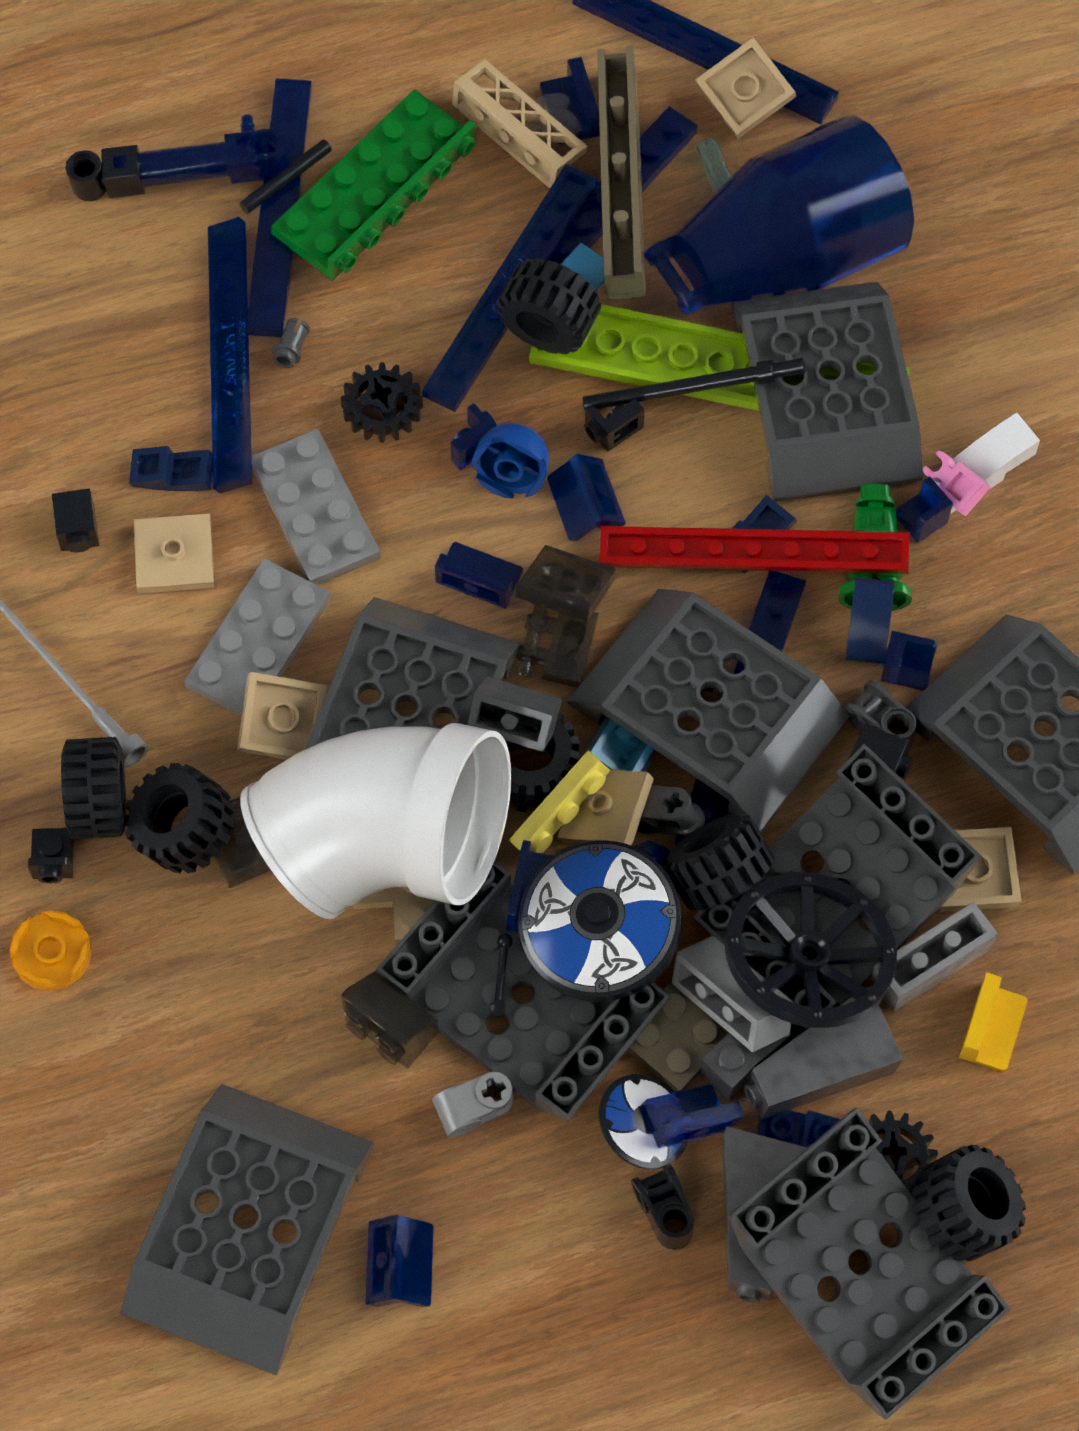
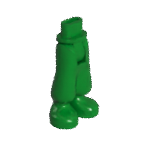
(876, 513)

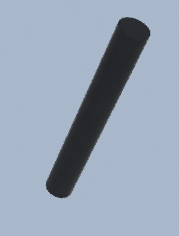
(285, 176)

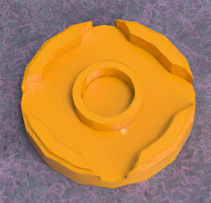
(50, 950)

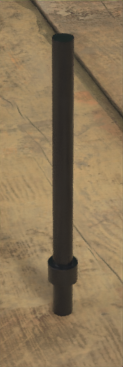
(764, 372)

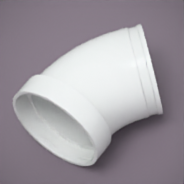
(383, 814)

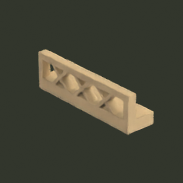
(504, 125)

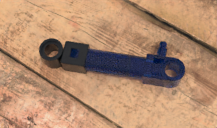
(128, 171)

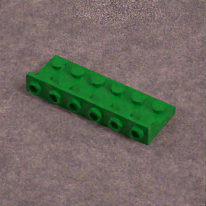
(374, 185)

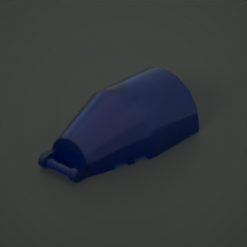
(793, 219)

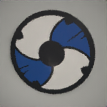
(626, 1124)

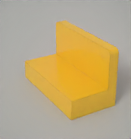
(993, 1025)

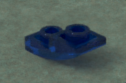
(796, 1127)

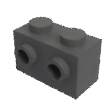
(515, 713)

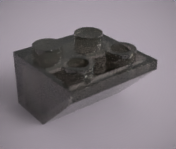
(388, 1019)

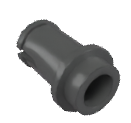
(288, 349)

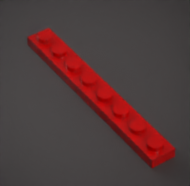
(755, 549)

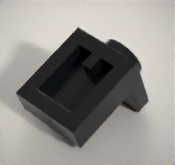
(618, 425)
(51, 855)

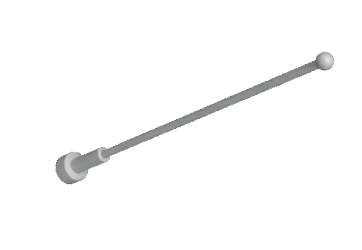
(132, 746)

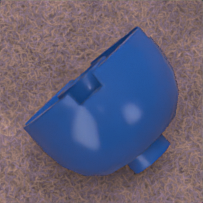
(511, 460)

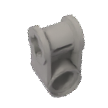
(469, 1106)

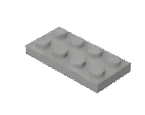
(314, 507)
(257, 634)

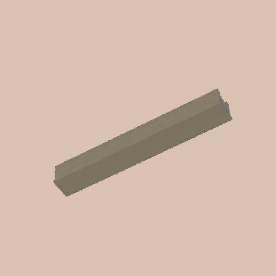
(621, 175)

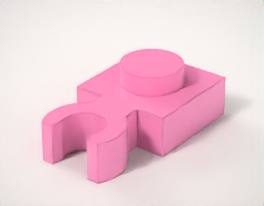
(958, 483)

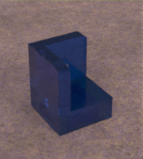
(925, 511)
(908, 660)

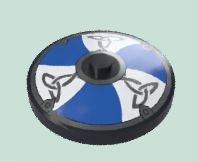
(600, 920)

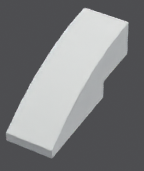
(999, 450)

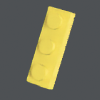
(562, 803)

